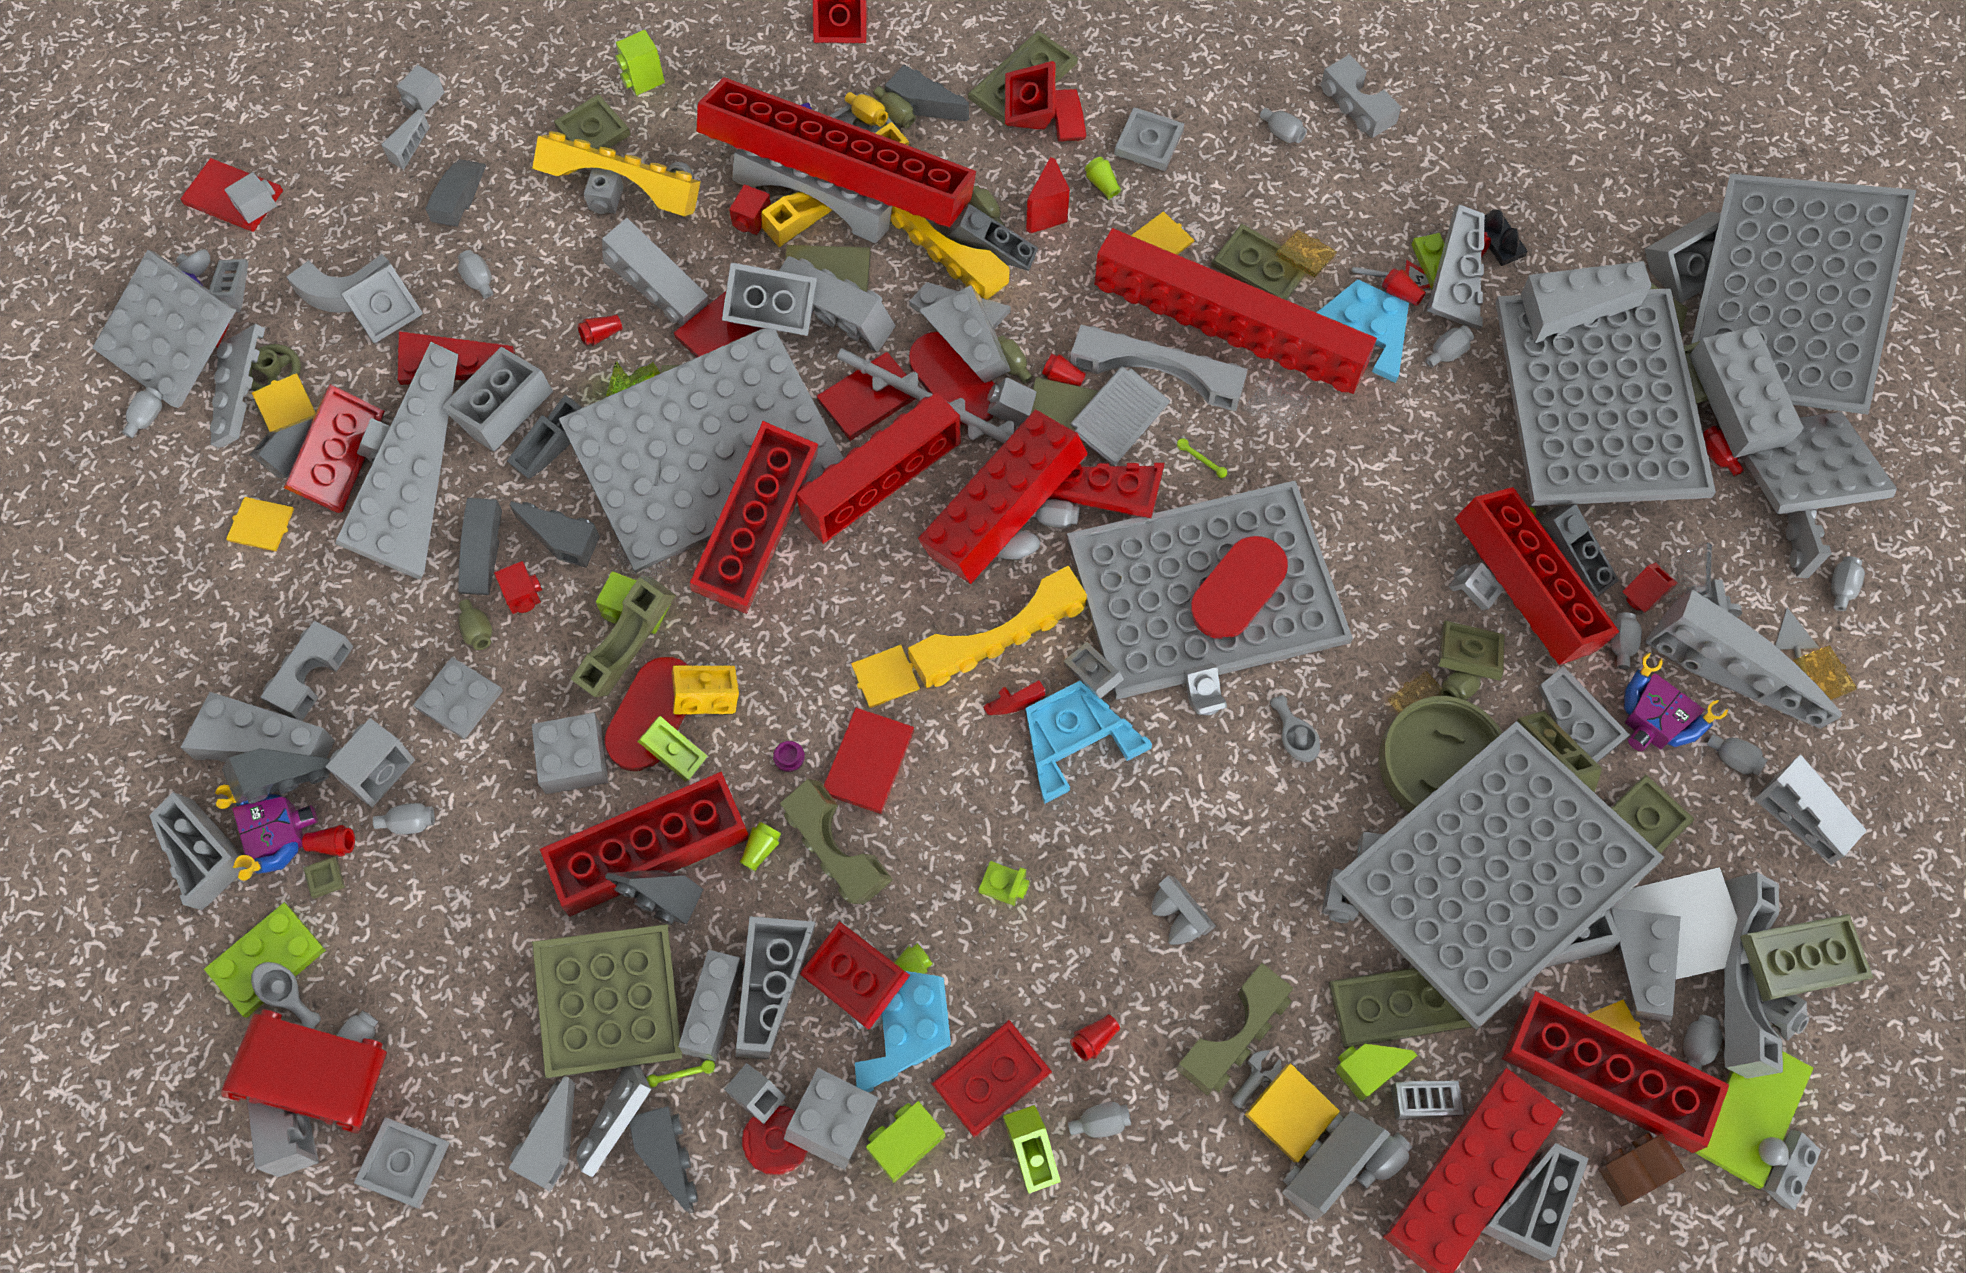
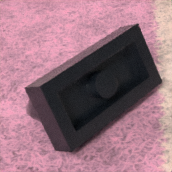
(1504, 239)

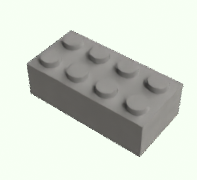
(1746, 391)

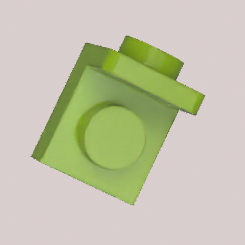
(1004, 883)

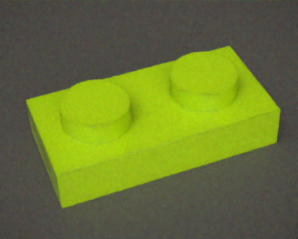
(1429, 252)
(672, 748)

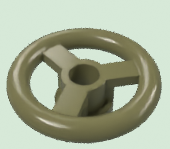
(271, 365)

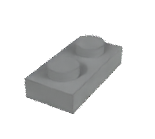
(1093, 670)

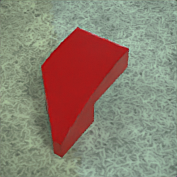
(1018, 701)

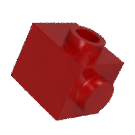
(747, 209)
(519, 587)
(1649, 588)

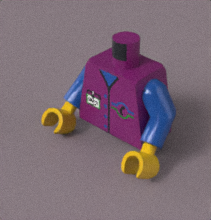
(1662, 712)
(267, 831)

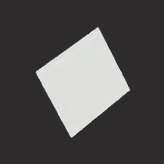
(1705, 919)

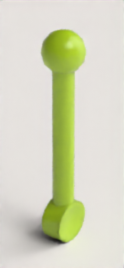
(1183, 444)
(707, 1067)

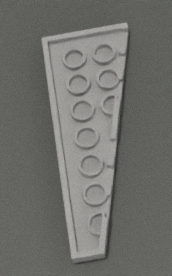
(399, 493)

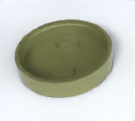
(1430, 745)

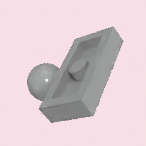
(1792, 1166)

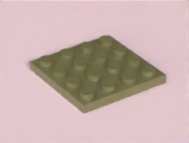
(606, 1000)

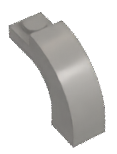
(323, 290)

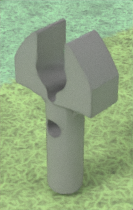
(1255, 1078)

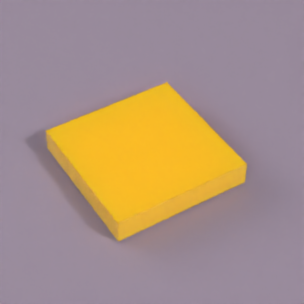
(1292, 1113)

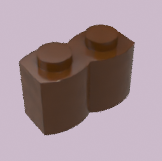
(1640, 1169)

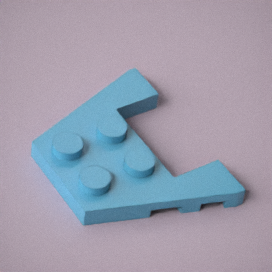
(1377, 315)
(1070, 723)
(913, 1030)

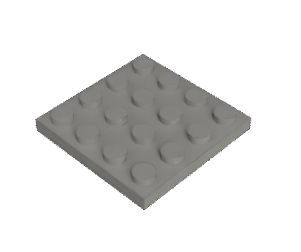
(164, 328)
(1820, 468)

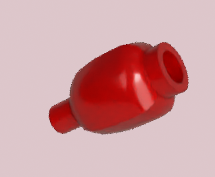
(1719, 451)

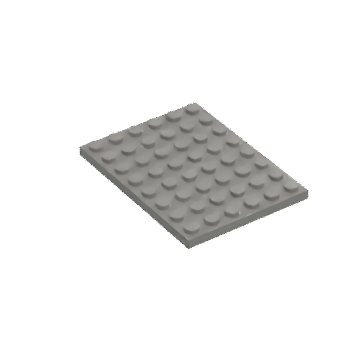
(1814, 276)
(1606, 407)
(709, 424)
(1148, 569)
(1496, 873)

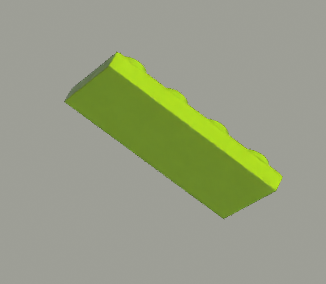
(1753, 1112)

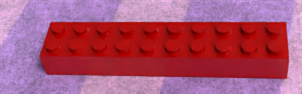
(835, 151)
(1233, 311)

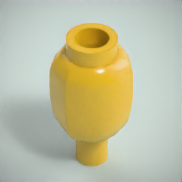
(867, 109)

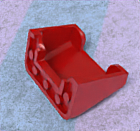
(305, 1071)

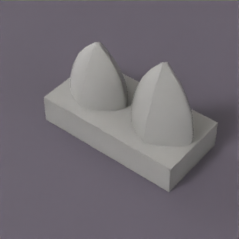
(1190, 922)

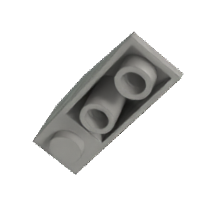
(548, 1144)

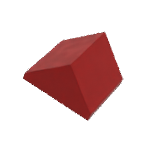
(840, 21)
(1030, 96)
(1048, 199)

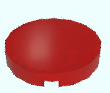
(778, 1154)

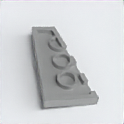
(1458, 278)
(233, 384)

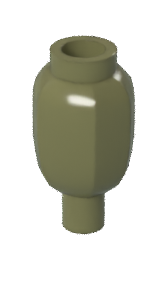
(898, 109)
(985, 203)
(1015, 359)
(474, 626)
(1461, 685)

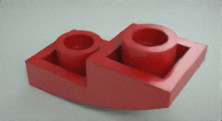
(1069, 116)

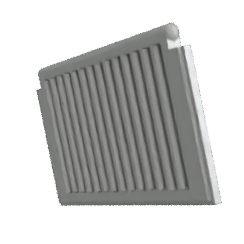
(1119, 414)

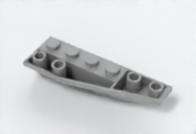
(1739, 658)

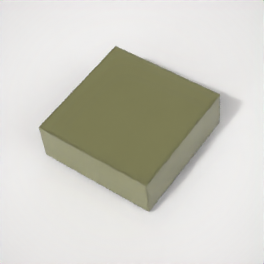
(324, 877)

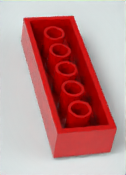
(879, 467)
(1003, 496)
(754, 517)
(1536, 575)
(651, 837)
(1616, 1072)
(1473, 1174)

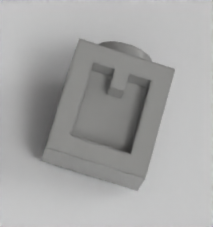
(1478, 584)
(1204, 689)
(1332, 903)
(1787, 1013)

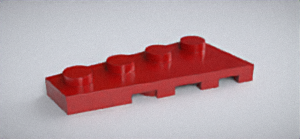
(470, 354)
(1114, 488)

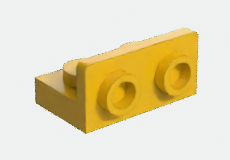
(705, 689)

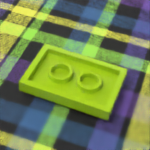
(276, 939)

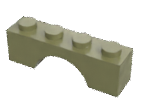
(639, 616)
(812, 811)
(1209, 1061)

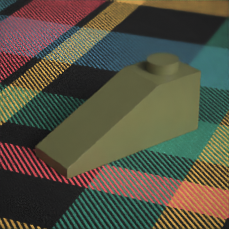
(1563, 747)

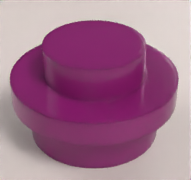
(788, 756)

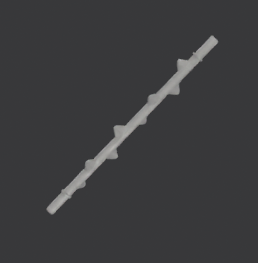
(909, 385)

